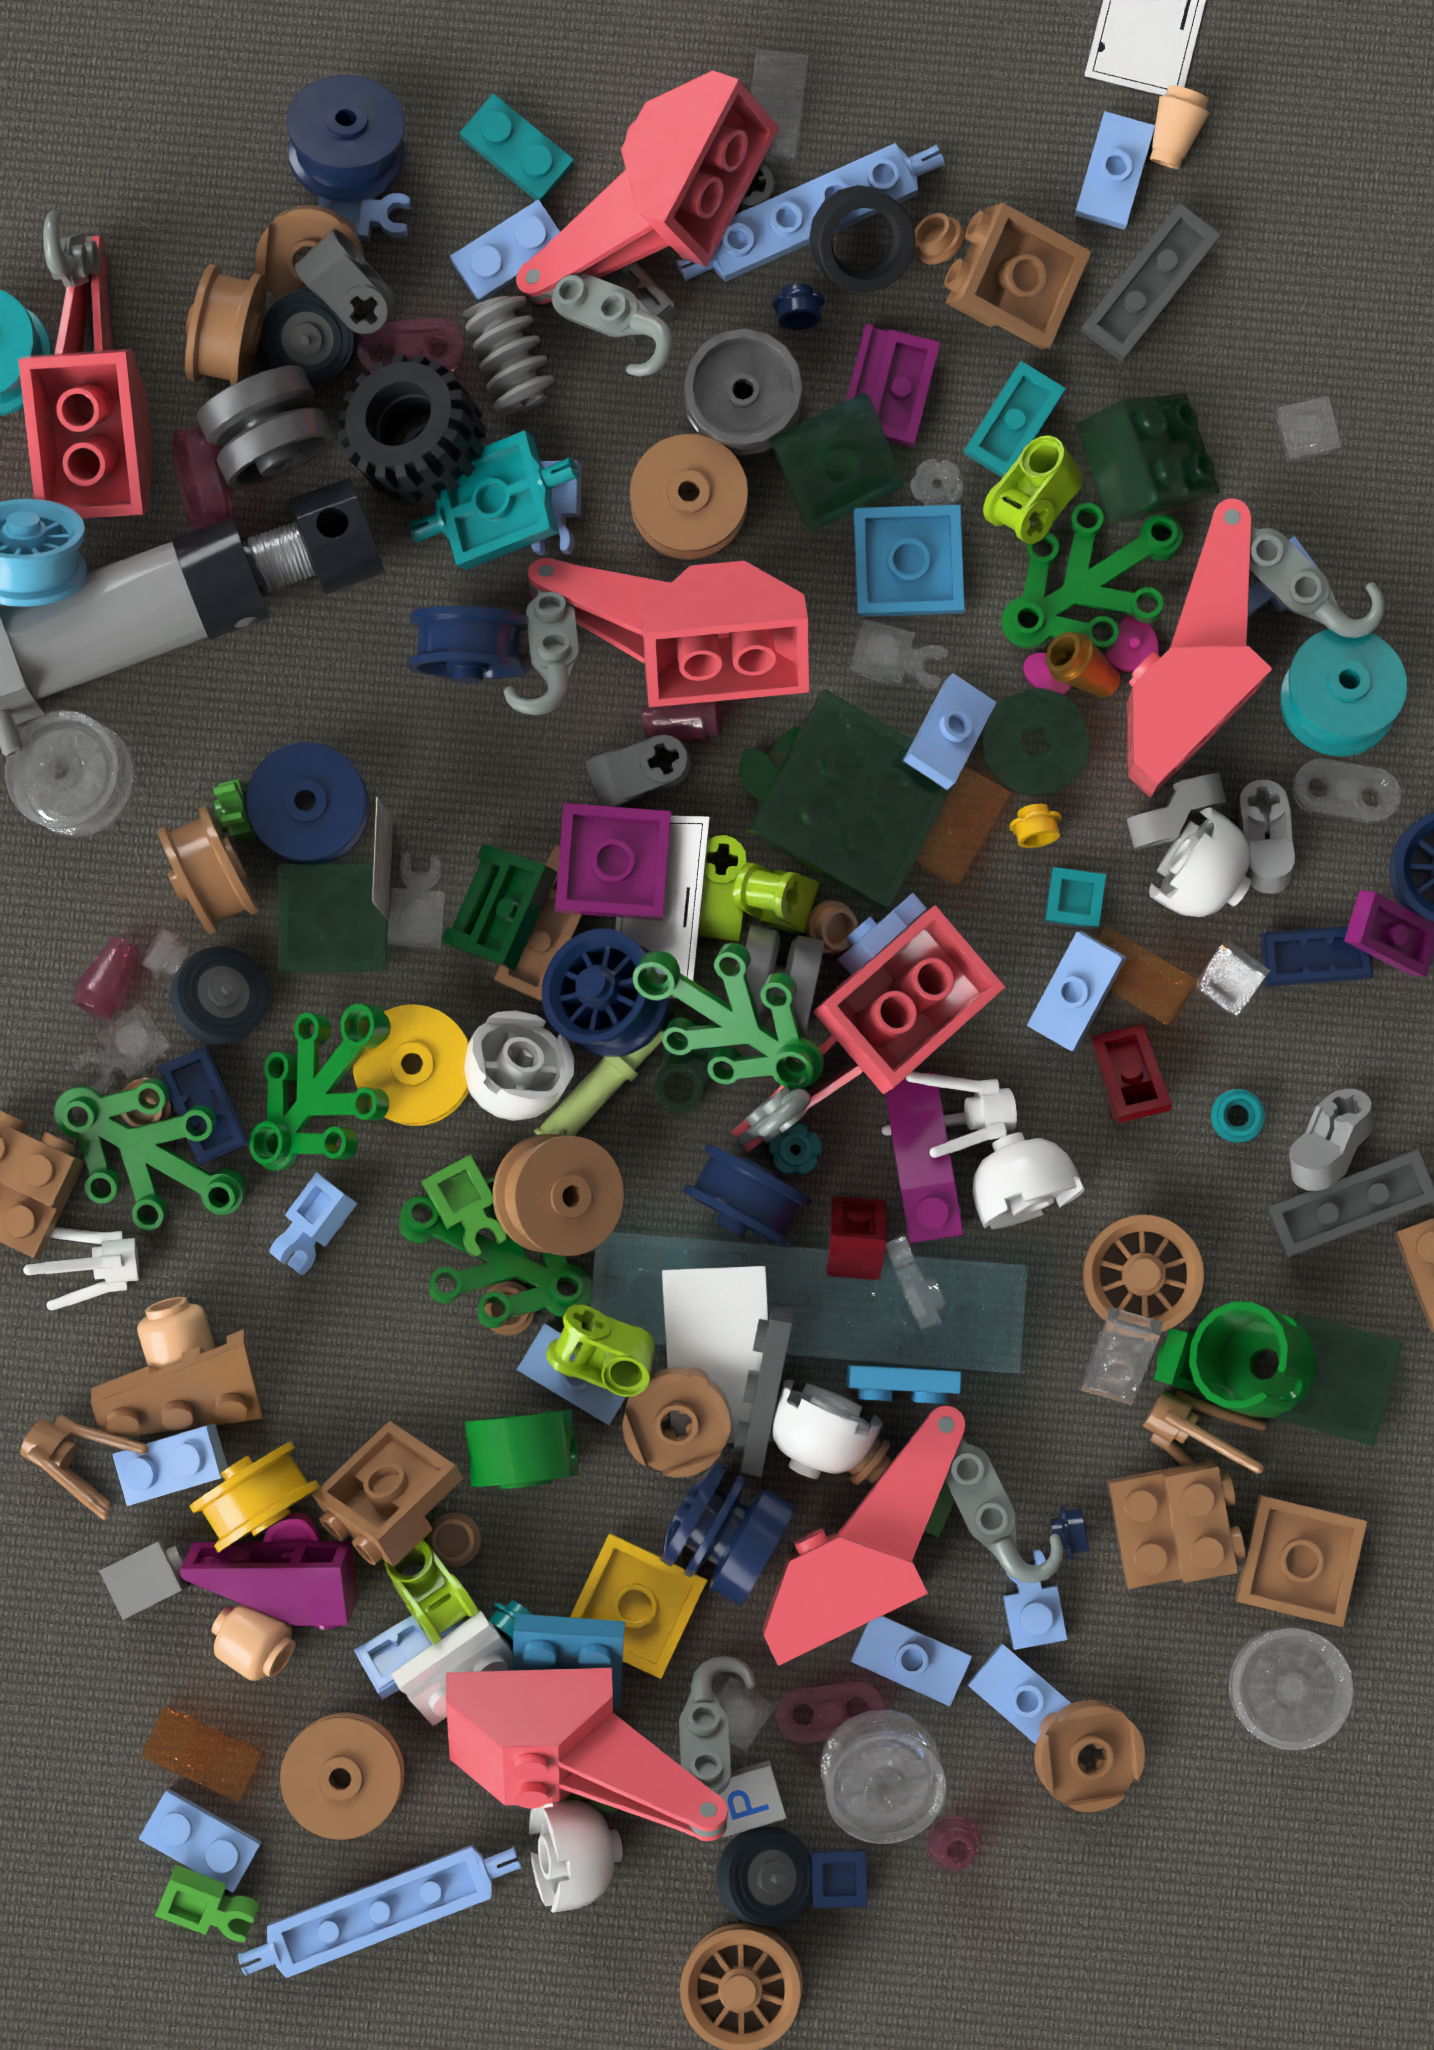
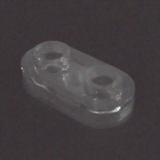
(1344, 790)

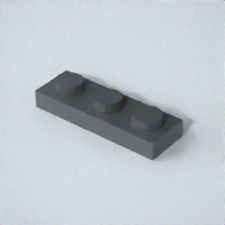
(1150, 282)
(1352, 1203)
(763, 1389)

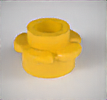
(1036, 826)

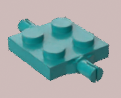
(499, 504)

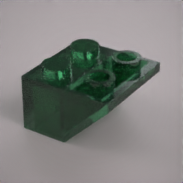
(1147, 456)

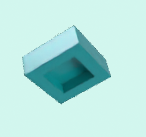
(1075, 898)

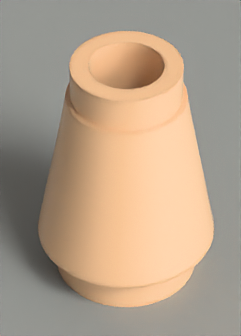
(1177, 125)

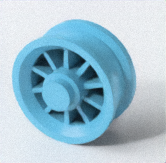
(39, 552)

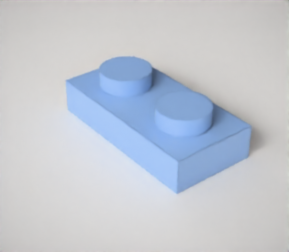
(495, 257)
(171, 1464)
(200, 1839)

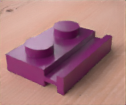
(896, 377)

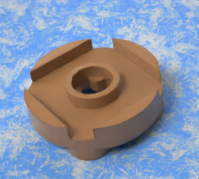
(292, 234)
(705, 1435)
(1064, 1737)

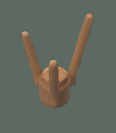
(1172, 1420)
(53, 1450)

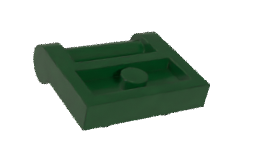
(500, 907)

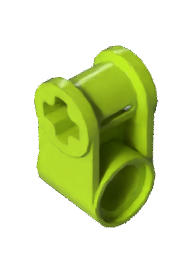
(1035, 489)
(775, 897)
(718, 911)
(603, 1351)
(433, 1594)

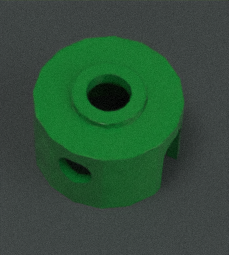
(1226, 1353)
(521, 1449)

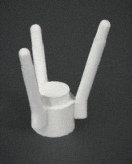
(989, 1111)
(114, 1261)

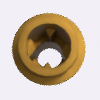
(1080, 664)

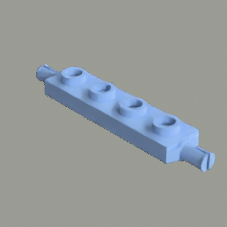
(786, 220)
(379, 1911)

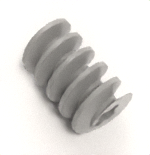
(507, 354)

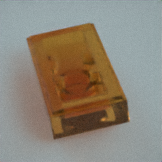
(962, 826)
(1148, 980)
(202, 1753)

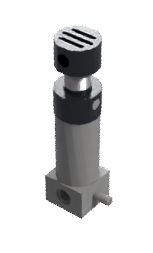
(175, 597)

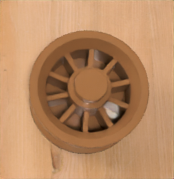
(225, 326)
(688, 496)
(207, 870)
(558, 1194)
(1144, 1269)
(342, 1776)
(741, 1987)

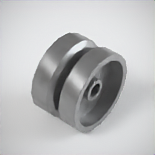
(737, 363)
(265, 426)
(801, 966)

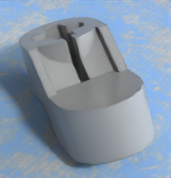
(1264, 811)
(1165, 824)
(1331, 1139)

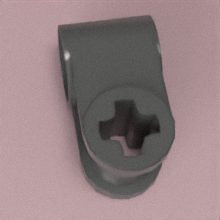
(343, 278)
(627, 773)

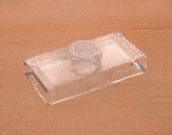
(1121, 1356)

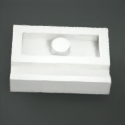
(468, 1648)

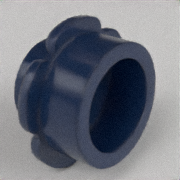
(798, 306)
(1071, 1531)

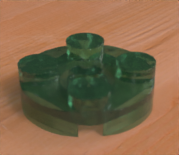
(1063, 728)

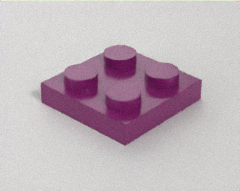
(613, 861)

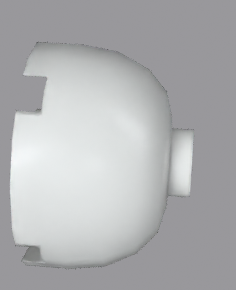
(1204, 868)
(517, 1066)
(1023, 1180)
(821, 1430)
(573, 1852)

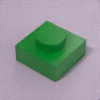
(1174, 1361)

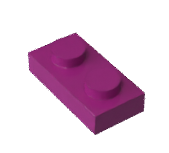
(1391, 933)

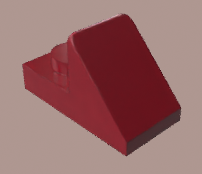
(1130, 1074)
(856, 1238)

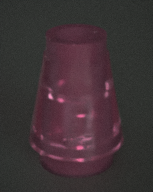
(684, 721)
(107, 979)
(948, 1831)

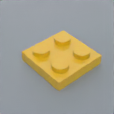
(644, 1593)

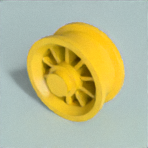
(417, 1066)
(254, 1495)

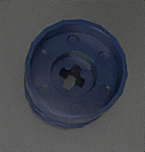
(727, 1533)

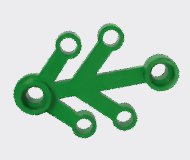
(1085, 585)
(735, 1022)
(278, 1138)
(142, 1148)
(501, 1264)

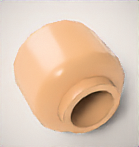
(171, 1329)
(252, 1642)

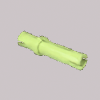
(595, 1091)

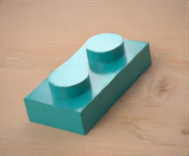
(516, 148)
(1014, 419)

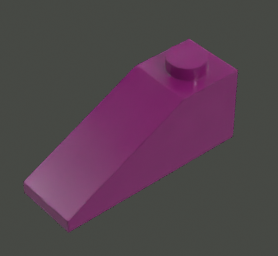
(924, 1181)
(284, 1579)

